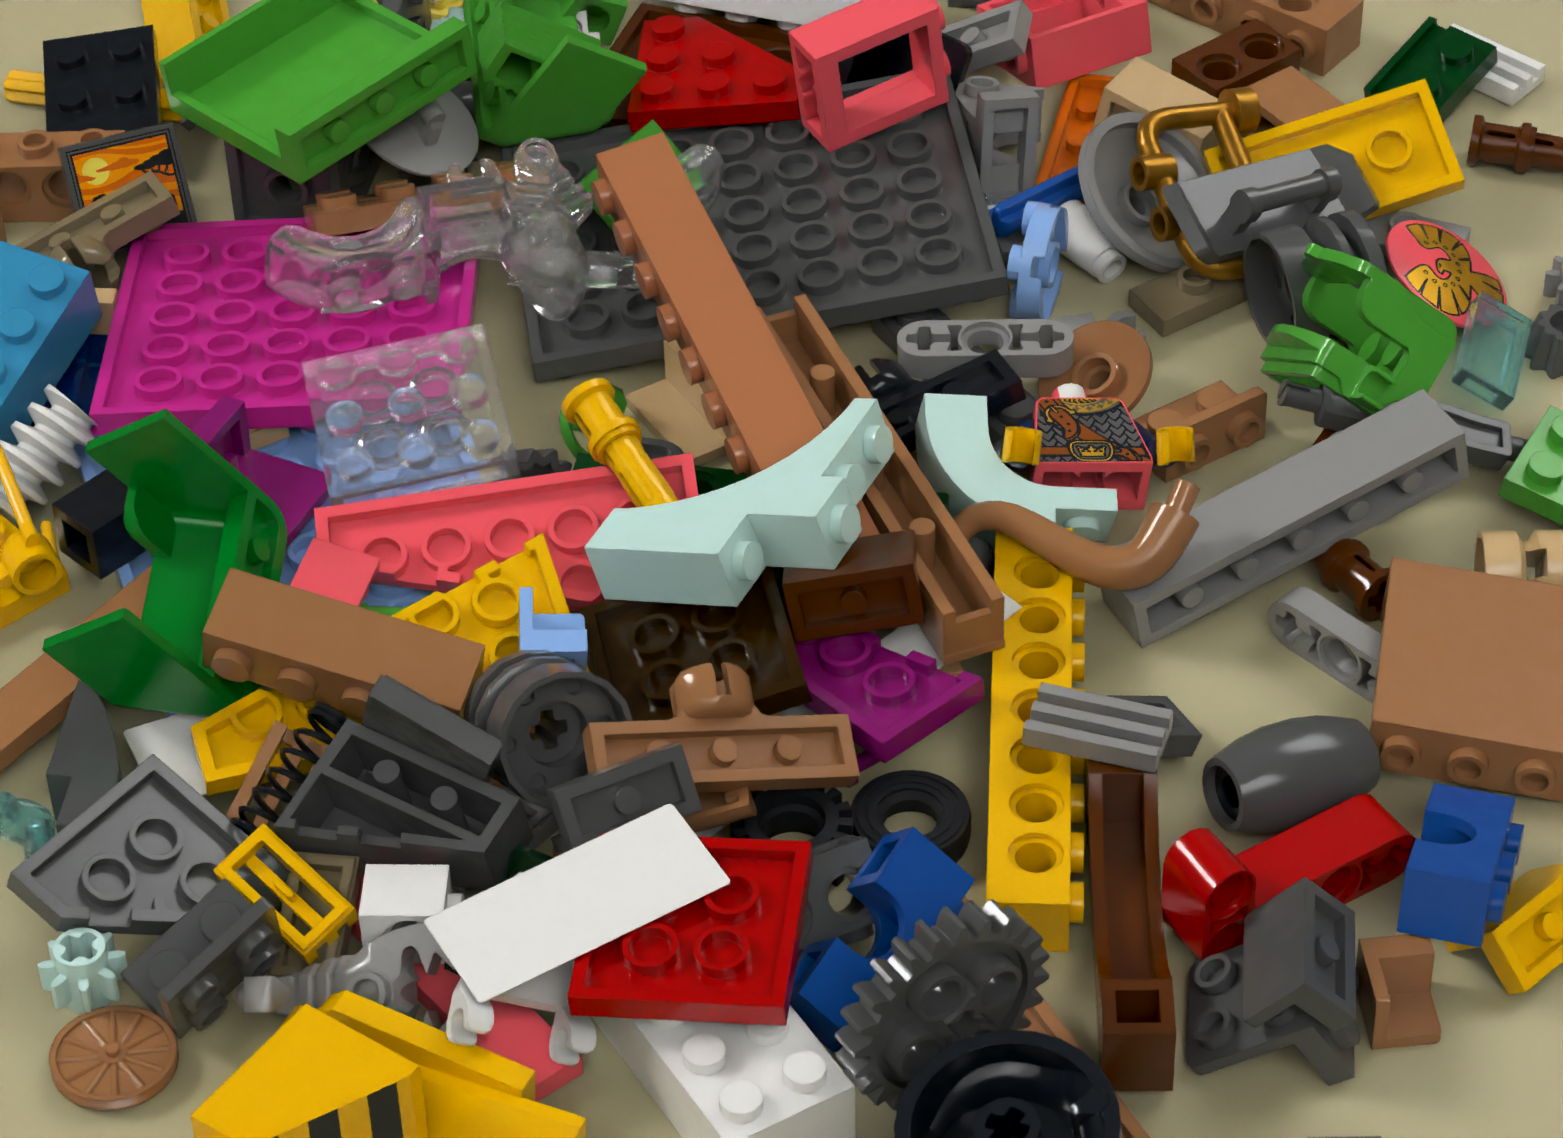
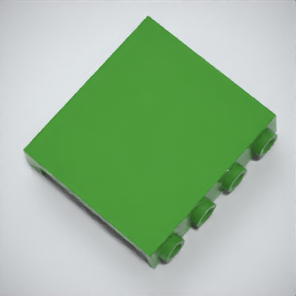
(313, 78)

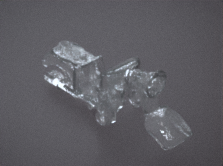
(483, 217)

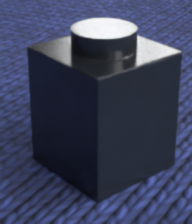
(93, 525)

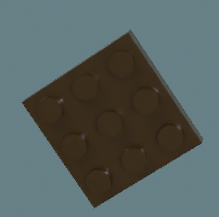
(649, 643)

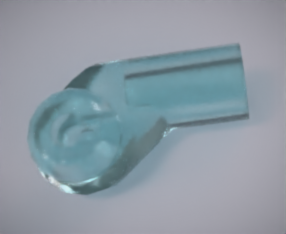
(25, 822)

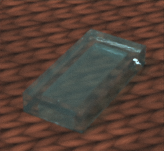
(1492, 351)

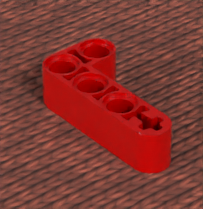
(1340, 850)

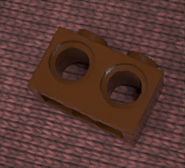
(1237, 58)

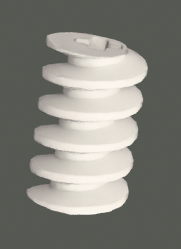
(45, 446)

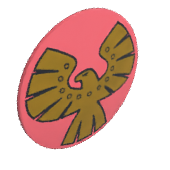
(1440, 268)

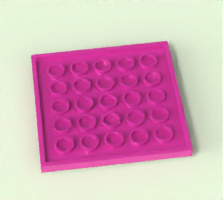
(207, 326)

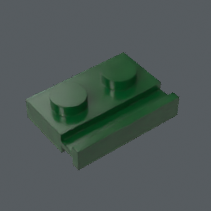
(1445, 57)

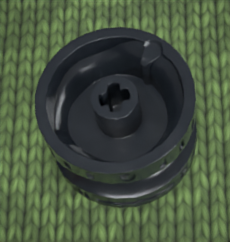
(1009, 1089)

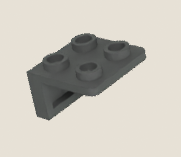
(1221, 1038)

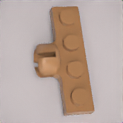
(731, 740)

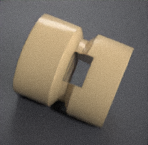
(1509, 555)

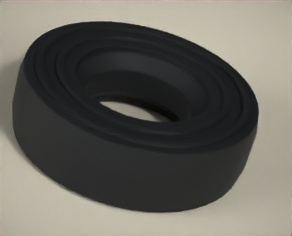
(916, 793)

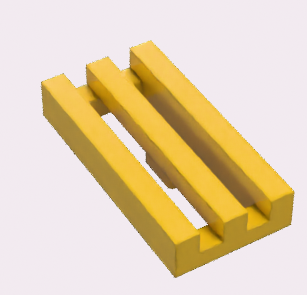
(322, 929)

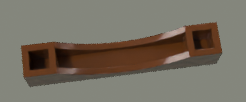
(1128, 929)

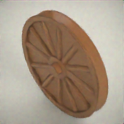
(113, 1057)

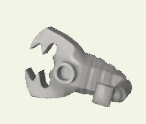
(377, 972)

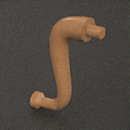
(1131, 566)

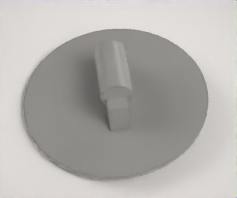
(430, 138)

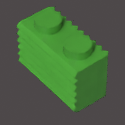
(517, 43)

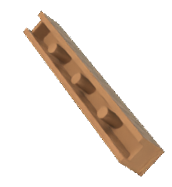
(958, 593)

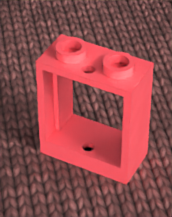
(850, 31)
(1077, 38)

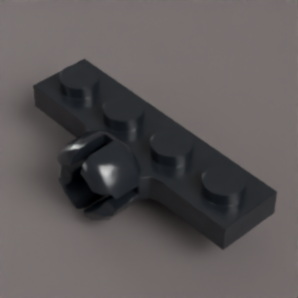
(902, 396)

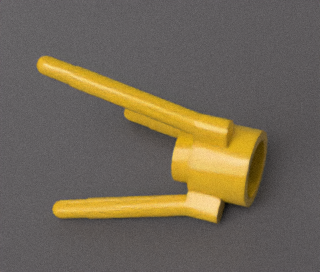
(27, 557)

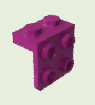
(289, 484)

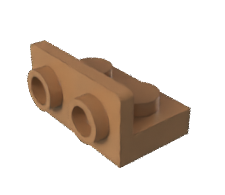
(1219, 420)

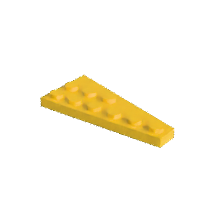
(477, 610)

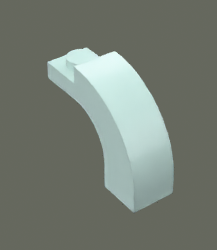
(961, 461)

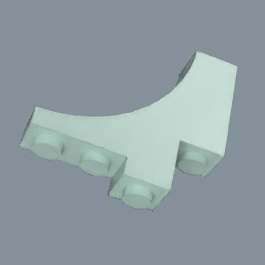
(722, 540)

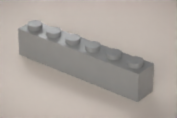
(1300, 512)

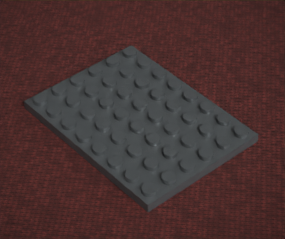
(856, 229)

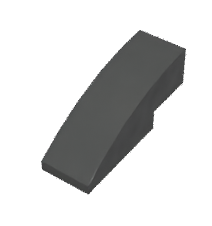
(84, 757)

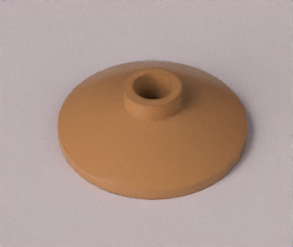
(1107, 354)

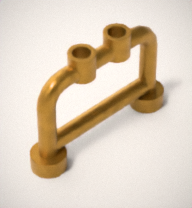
(1233, 114)

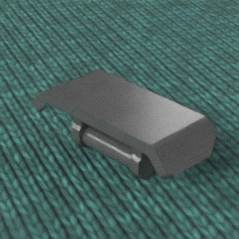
(1229, 205)

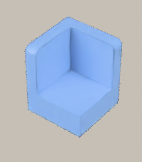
(552, 632)

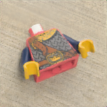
(1093, 445)

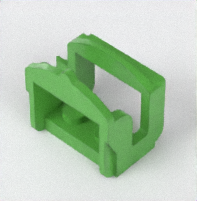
(1391, 334)

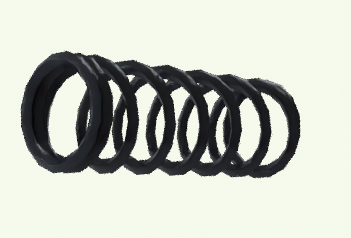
(328, 718)

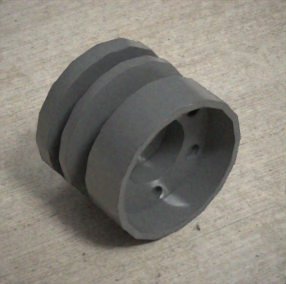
(1275, 271)
(509, 702)

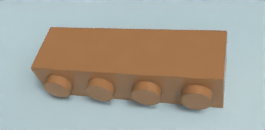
(330, 648)

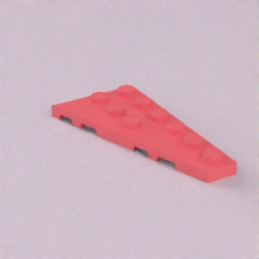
(447, 533)

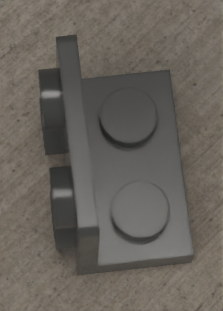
(206, 958)

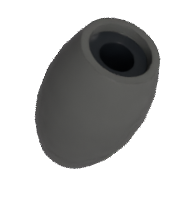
(1289, 773)

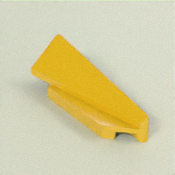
(464, 1087)

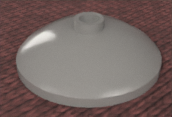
(1112, 200)

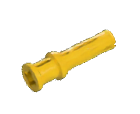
(616, 441)

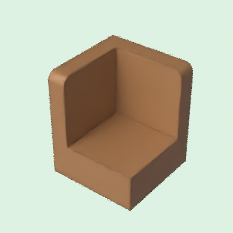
(1396, 991)

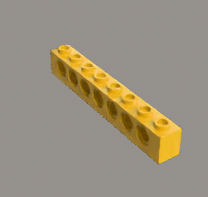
(1029, 786)

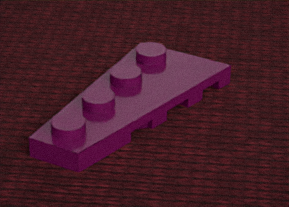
(886, 695)

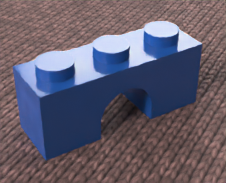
(1460, 866)
(899, 885)

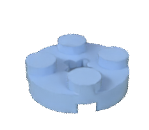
(1037, 261)

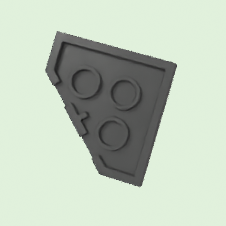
(134, 858)

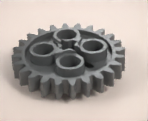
(939, 988)

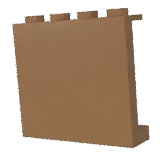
(1470, 679)

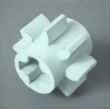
(82, 970)

